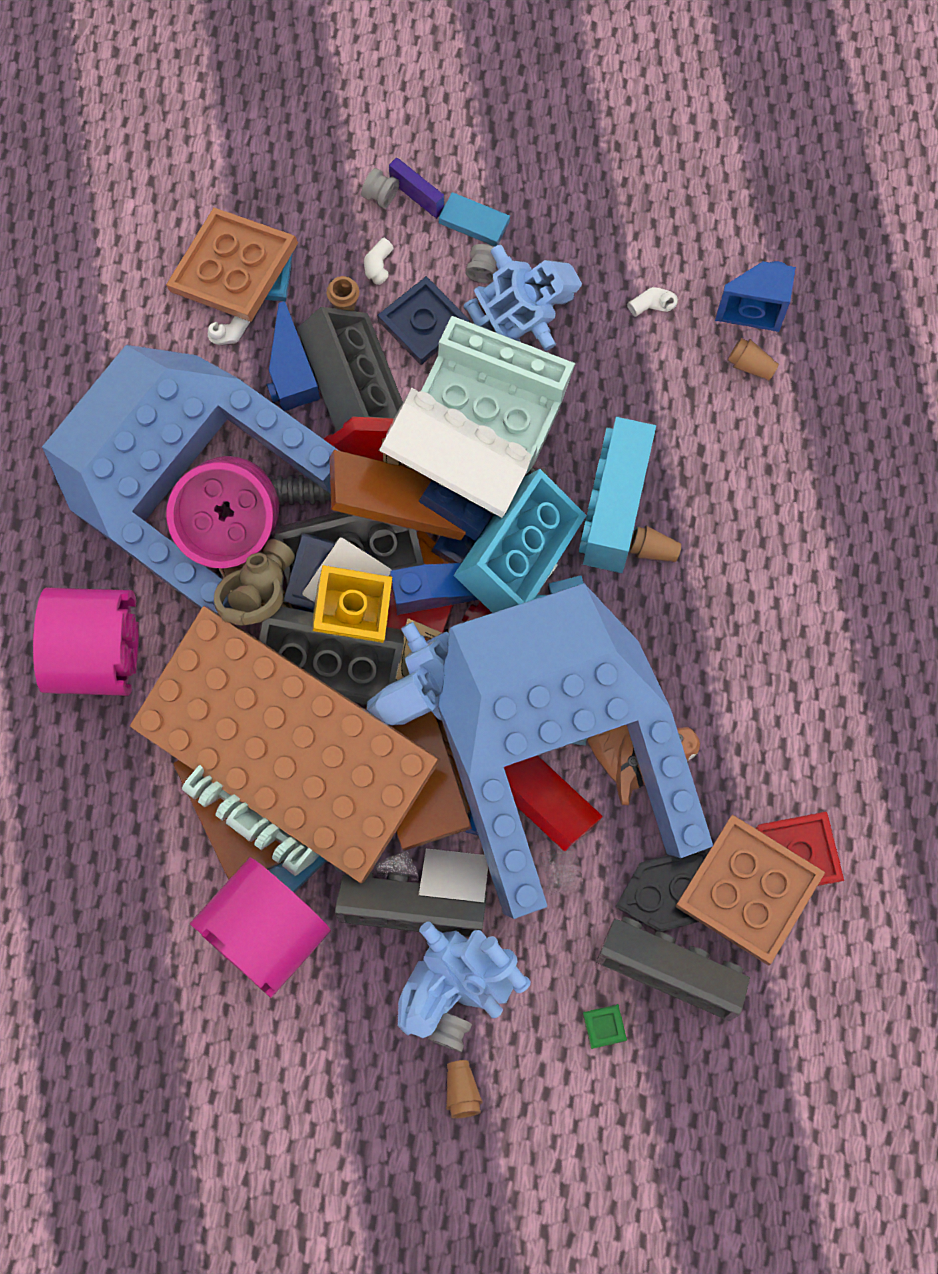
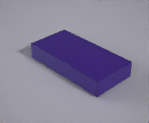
(417, 187)

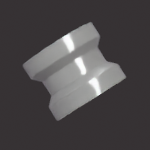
(380, 188)
(482, 264)
(450, 1032)

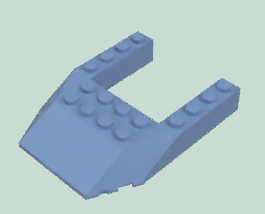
(140, 436)
(541, 682)

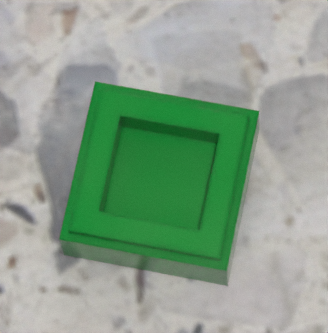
(604, 1026)

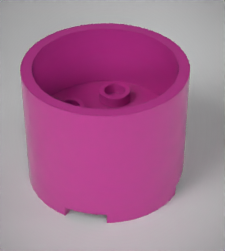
(198, 523)
(85, 641)
(260, 926)

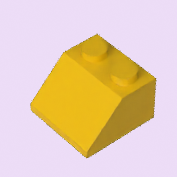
(352, 604)

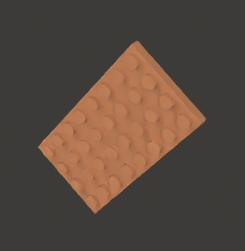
(285, 744)

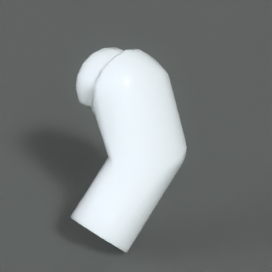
(374, 261)
(654, 299)
(227, 333)

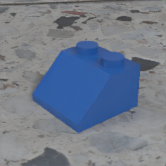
(758, 296)

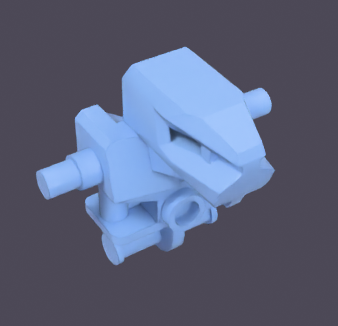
(523, 297)
(420, 689)
(457, 970)

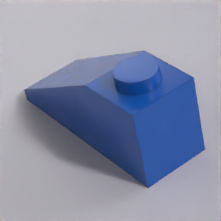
(289, 369)
(428, 587)

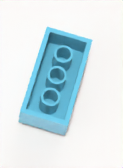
(616, 494)
(523, 546)

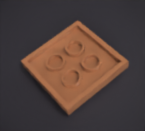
(232, 264)
(750, 890)

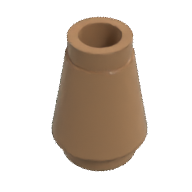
(343, 293)
(752, 359)
(653, 545)
(462, 1092)

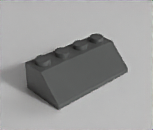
(349, 365)
(387, 543)
(344, 663)
(398, 906)
(674, 969)

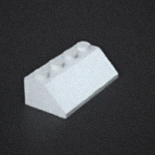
(456, 452)

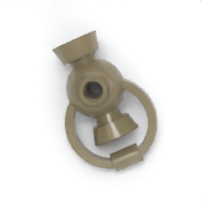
(255, 584)

